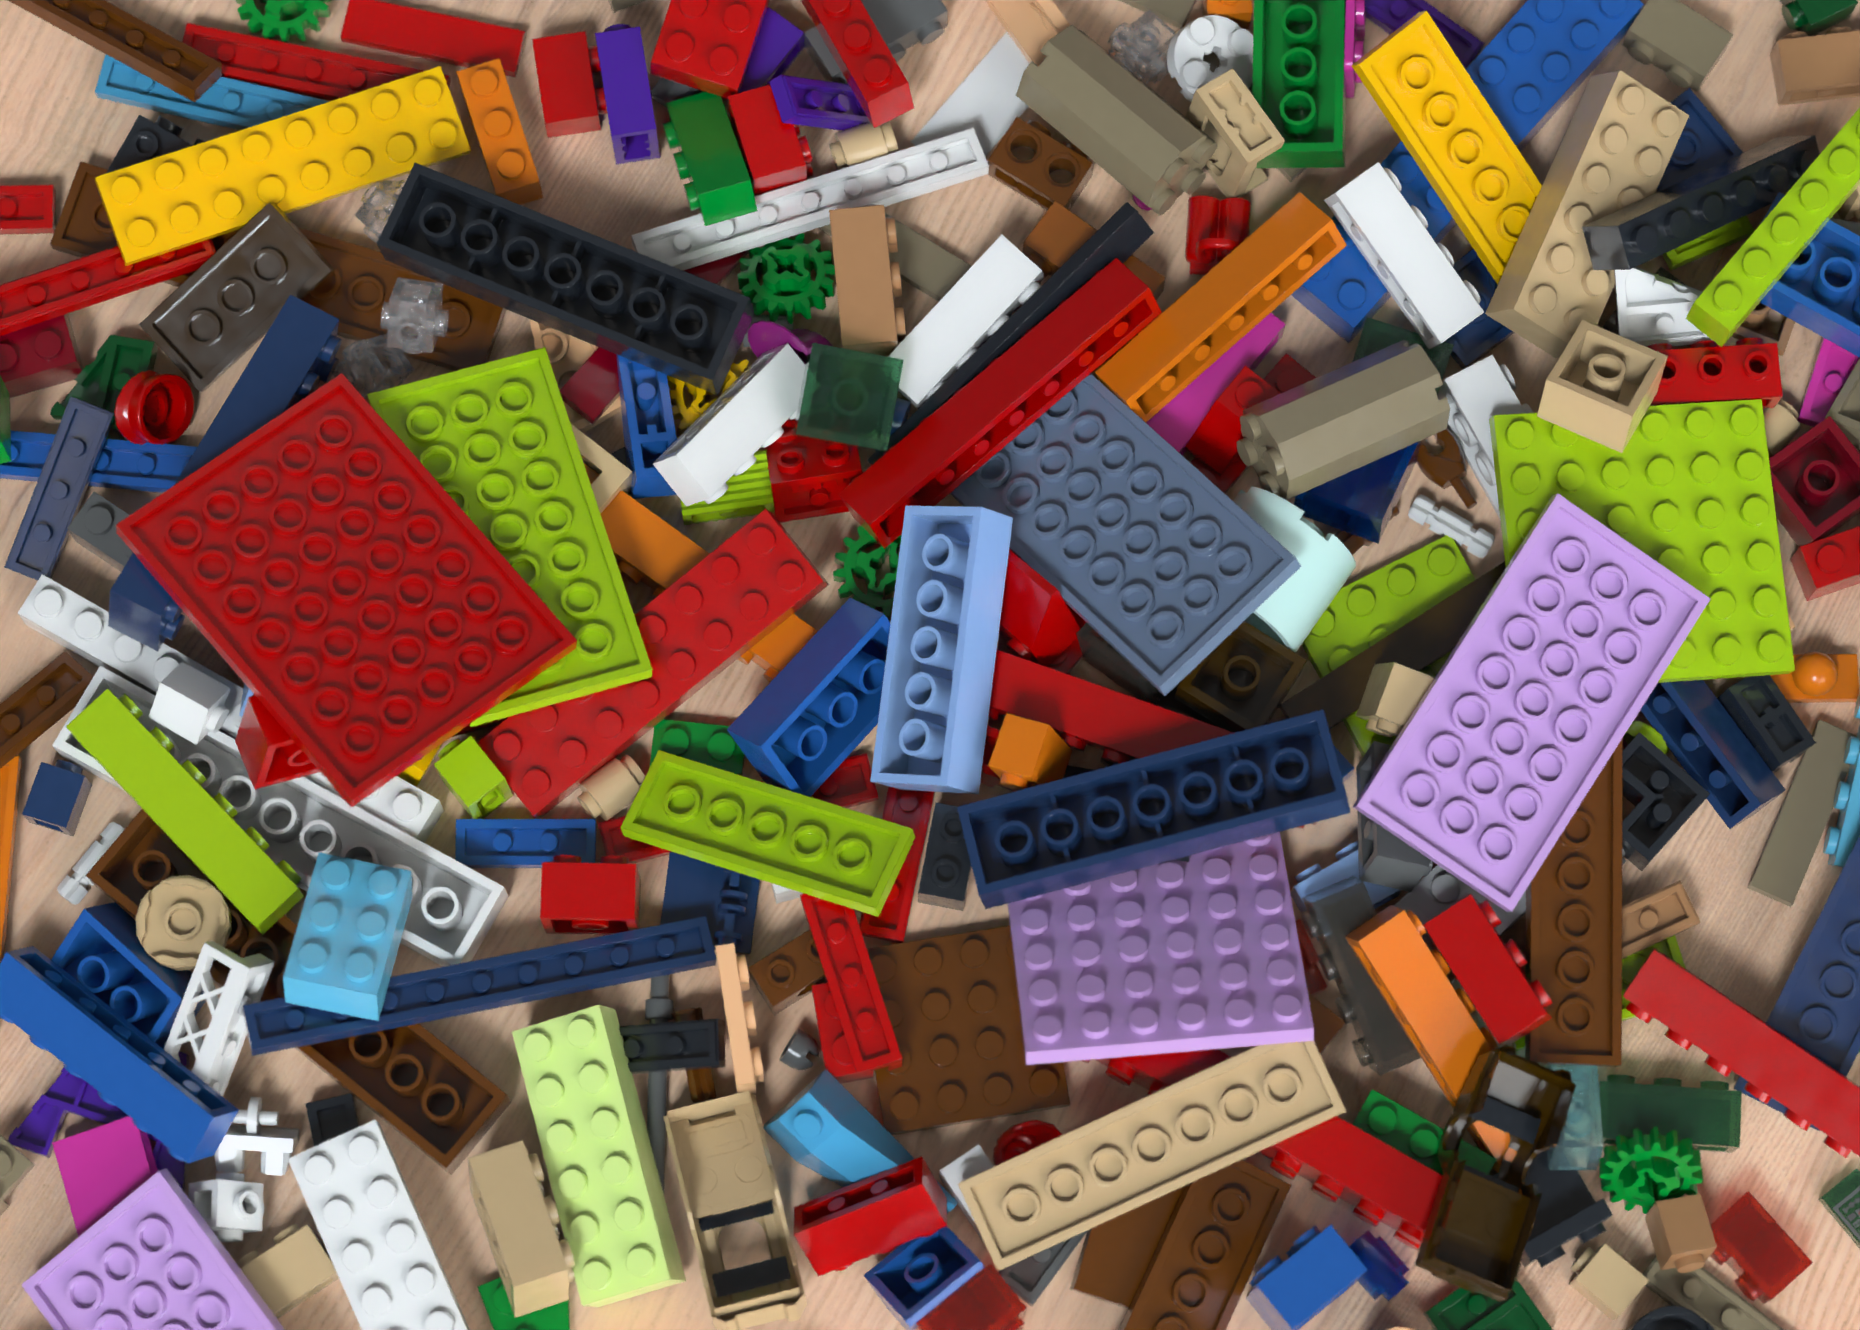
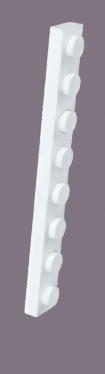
(808, 203)

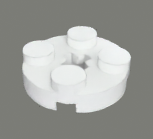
(1202, 37)

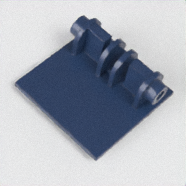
(711, 891)

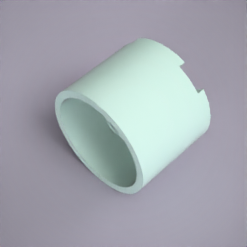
(1325, 567)

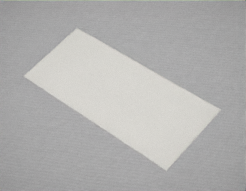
(983, 99)

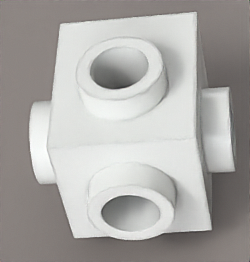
(229, 1205)

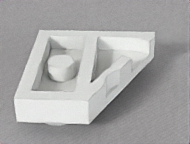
(1654, 309)

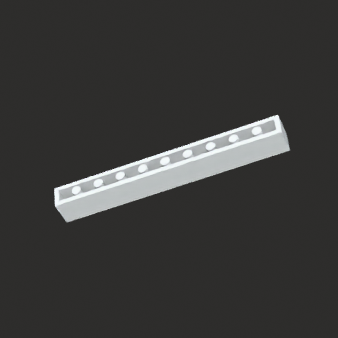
(85, 631)

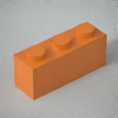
(499, 132)

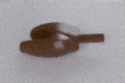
(1446, 467)

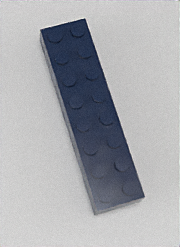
(282, 372)
(1153, 809)

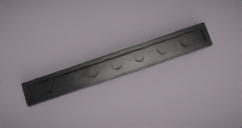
(1115, 239)

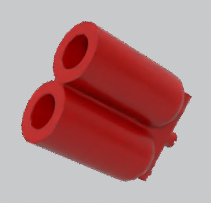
(1214, 230)

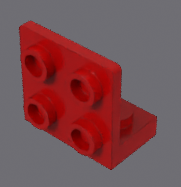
(809, 475)

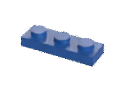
(523, 841)

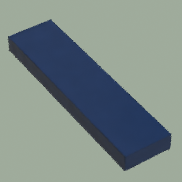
(60, 489)

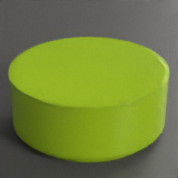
(1648, 732)

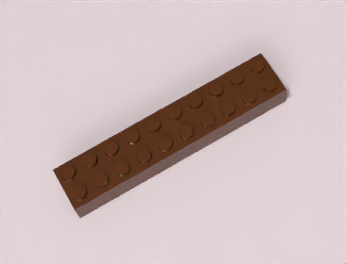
(394, 1072)

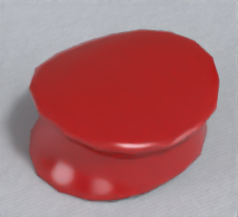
(154, 408)

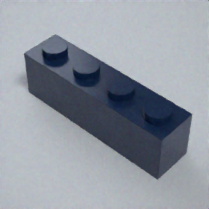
(1712, 749)

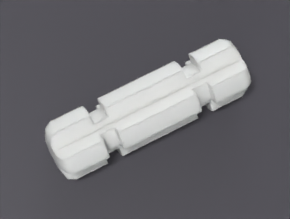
(1448, 523)
(74, 887)

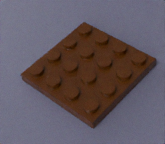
(958, 1034)

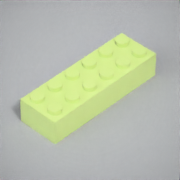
(598, 1156)

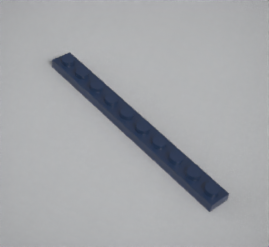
(493, 984)

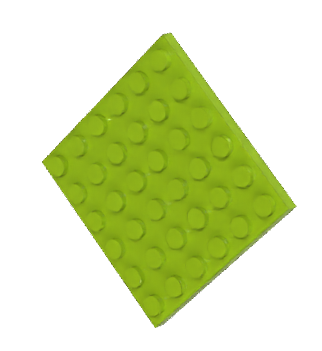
(1687, 495)

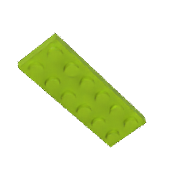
(768, 833)

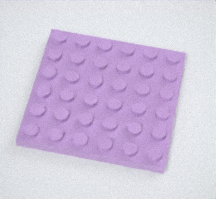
(1163, 959)

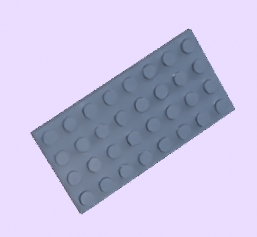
(1129, 532)

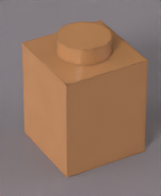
(1681, 1233)

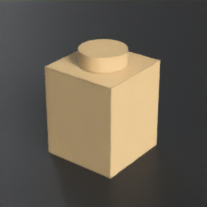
(1607, 1280)

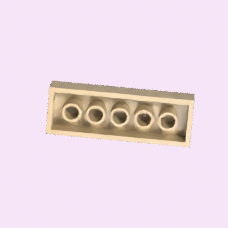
(1604, 163)

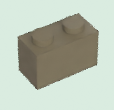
(1677, 41)

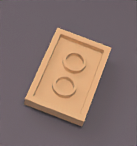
(739, 1018)

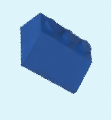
(114, 966)

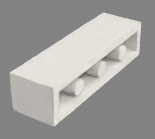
(1405, 255)
(965, 319)
(734, 428)

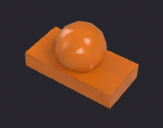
(1820, 678)

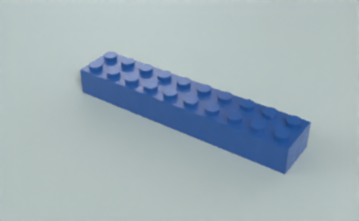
(1525, 81)

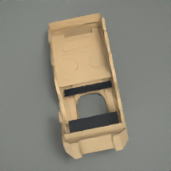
(729, 1180)

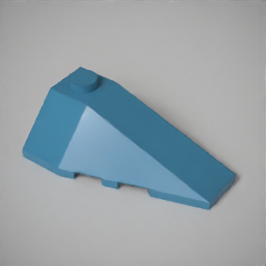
(837, 1135)

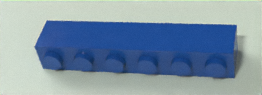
(112, 1056)

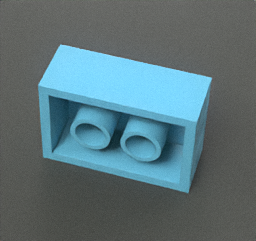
(348, 936)

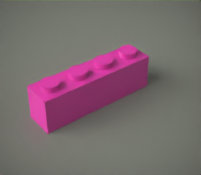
(1187, 410)

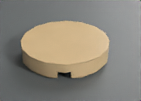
(180, 918)

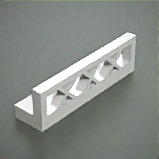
(227, 1029)

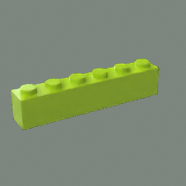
(1780, 237)
(185, 811)

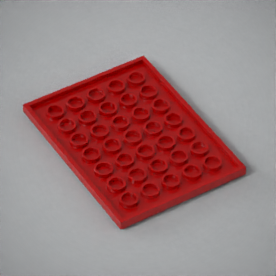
(346, 589)

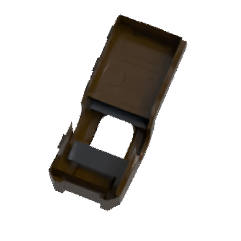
(1484, 1220)

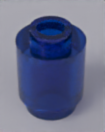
(1383, 1265)

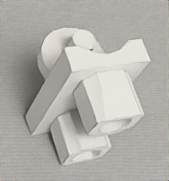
(273, 1142)

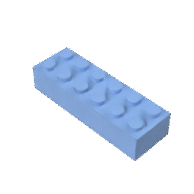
(942, 649)

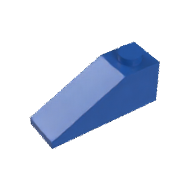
(646, 425)

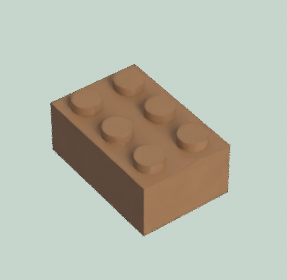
(867, 279)

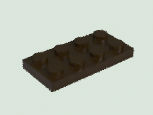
(236, 296)

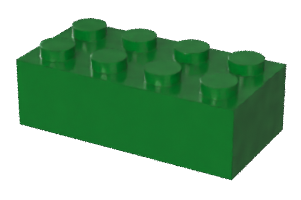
(1302, 79)

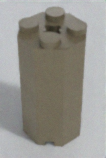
(1116, 120)
(1343, 420)

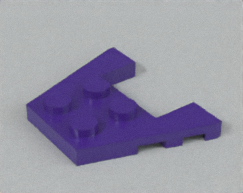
(80, 1098)

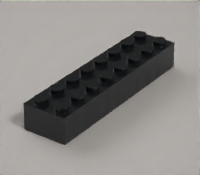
(566, 278)

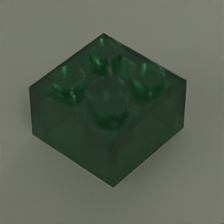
(848, 397)

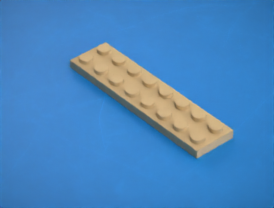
(1149, 1148)

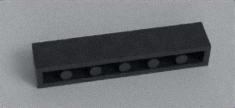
(1698, 204)

